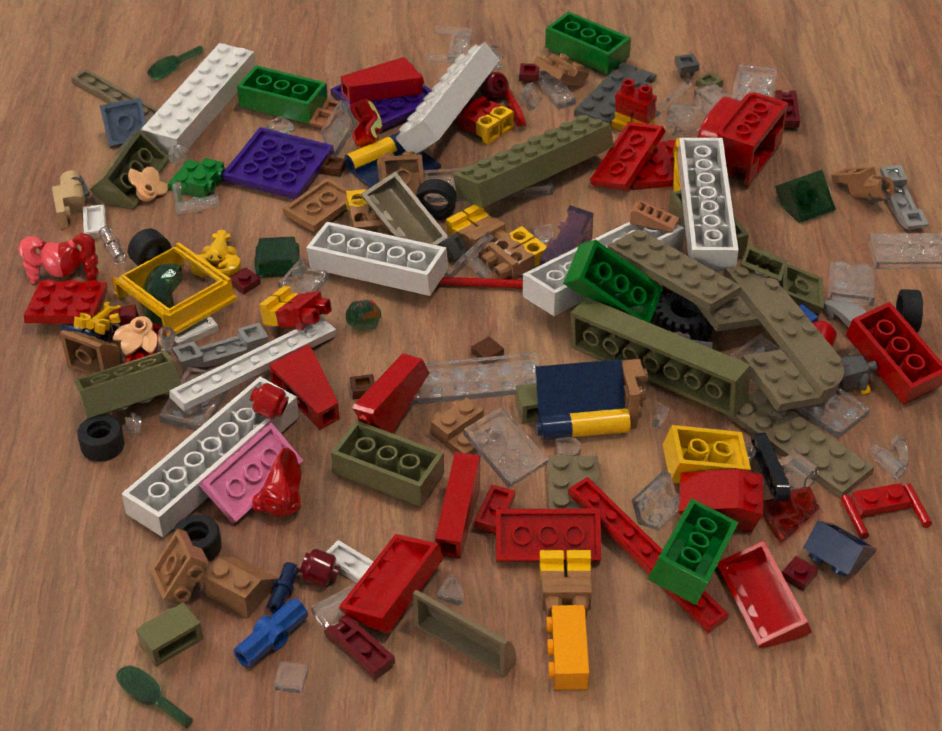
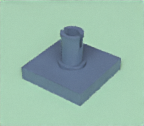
(122, 119)

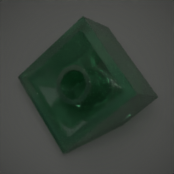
(806, 196)

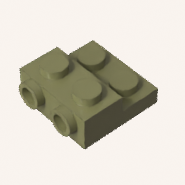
(803, 288)

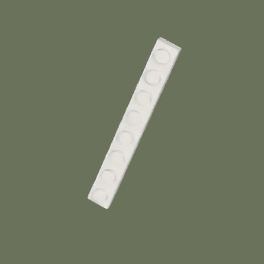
(249, 365)

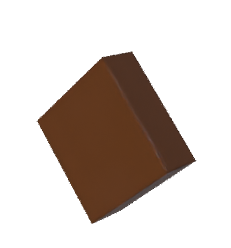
(333, 166)
(487, 348)
(360, 385)

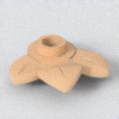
(147, 183)
(133, 337)

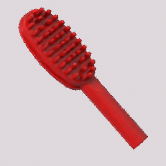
(513, 105)

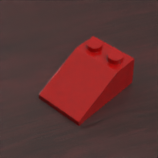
(729, 492)

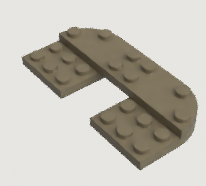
(806, 367)

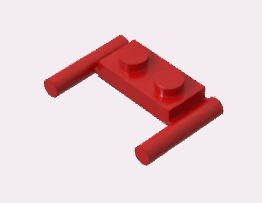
(880, 501)

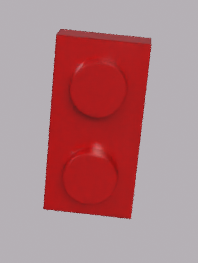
(496, 498)

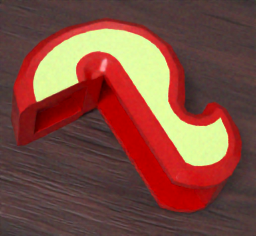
(369, 122)

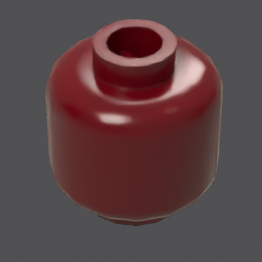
(494, 85)
(319, 568)

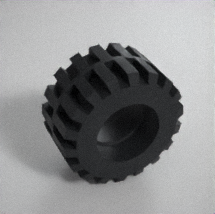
(680, 314)

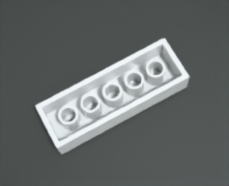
(378, 258)

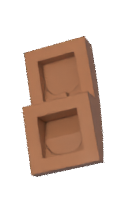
(322, 114)

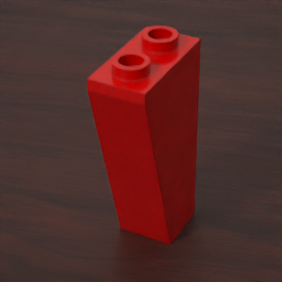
(382, 81)
(304, 378)
(392, 393)
(458, 504)

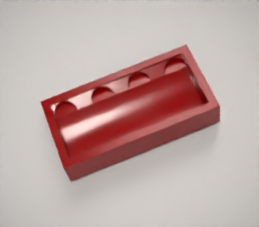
(390, 582)
(763, 596)

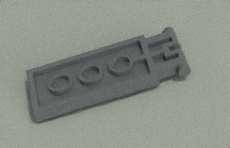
(601, 101)

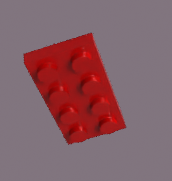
(627, 156)
(527, 531)

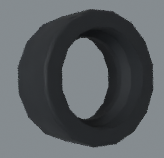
(442, 188)
(910, 306)

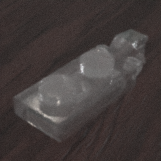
(556, 90)

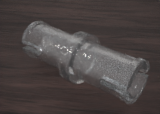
(196, 204)
(112, 245)

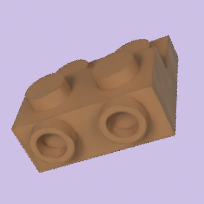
(563, 68)
(407, 166)
(634, 390)
(449, 426)
(179, 568)

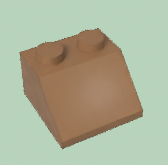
(89, 353)
(237, 584)

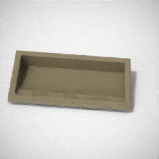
(403, 211)
(463, 634)

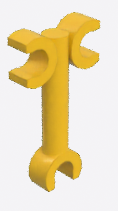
(98, 322)

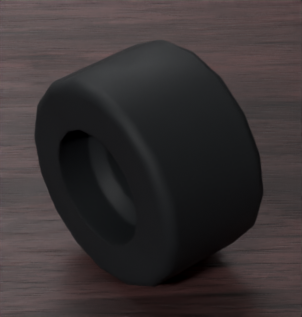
(147, 245)
(91, 441)
(202, 527)

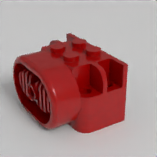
(746, 131)

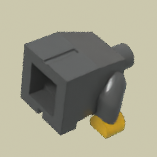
(857, 373)

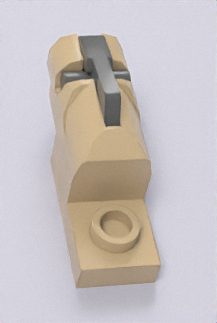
(69, 196)

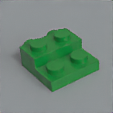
(199, 178)

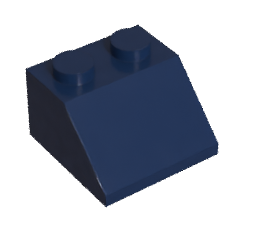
(838, 548)

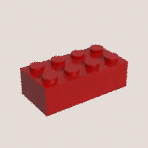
(898, 350)

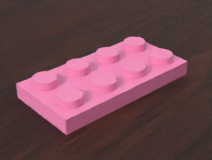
(245, 473)

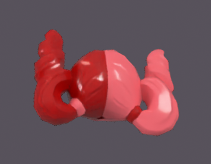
(59, 258)

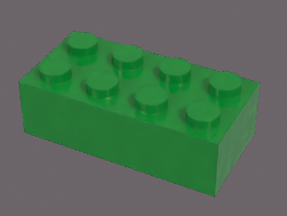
(588, 42)
(281, 94)
(612, 281)
(693, 551)

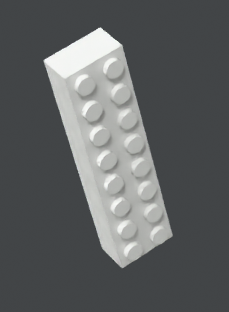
(200, 98)
(447, 98)
(707, 203)
(545, 283)
(172, 486)

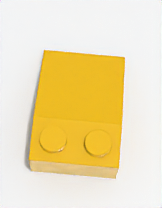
(703, 450)

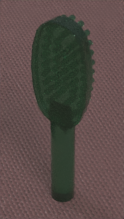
(170, 63)
(148, 691)

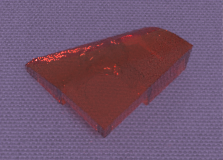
(788, 516)

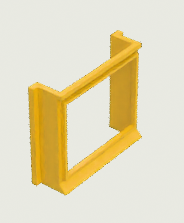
(188, 311)

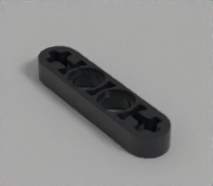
(771, 468)

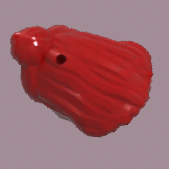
(281, 489)

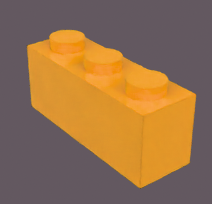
(568, 647)

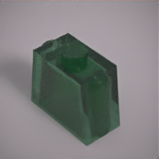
(275, 256)

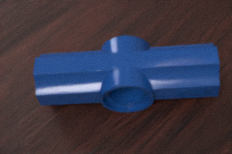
(270, 632)

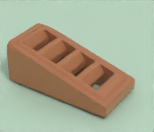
(652, 217)

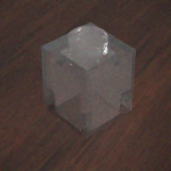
(799, 470)

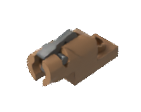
(865, 183)

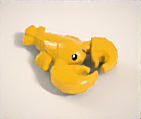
(219, 255)

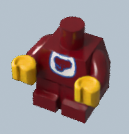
(122, 317)

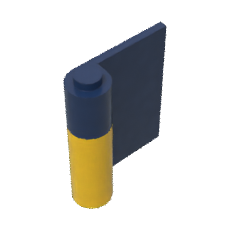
(363, 161)
(581, 400)

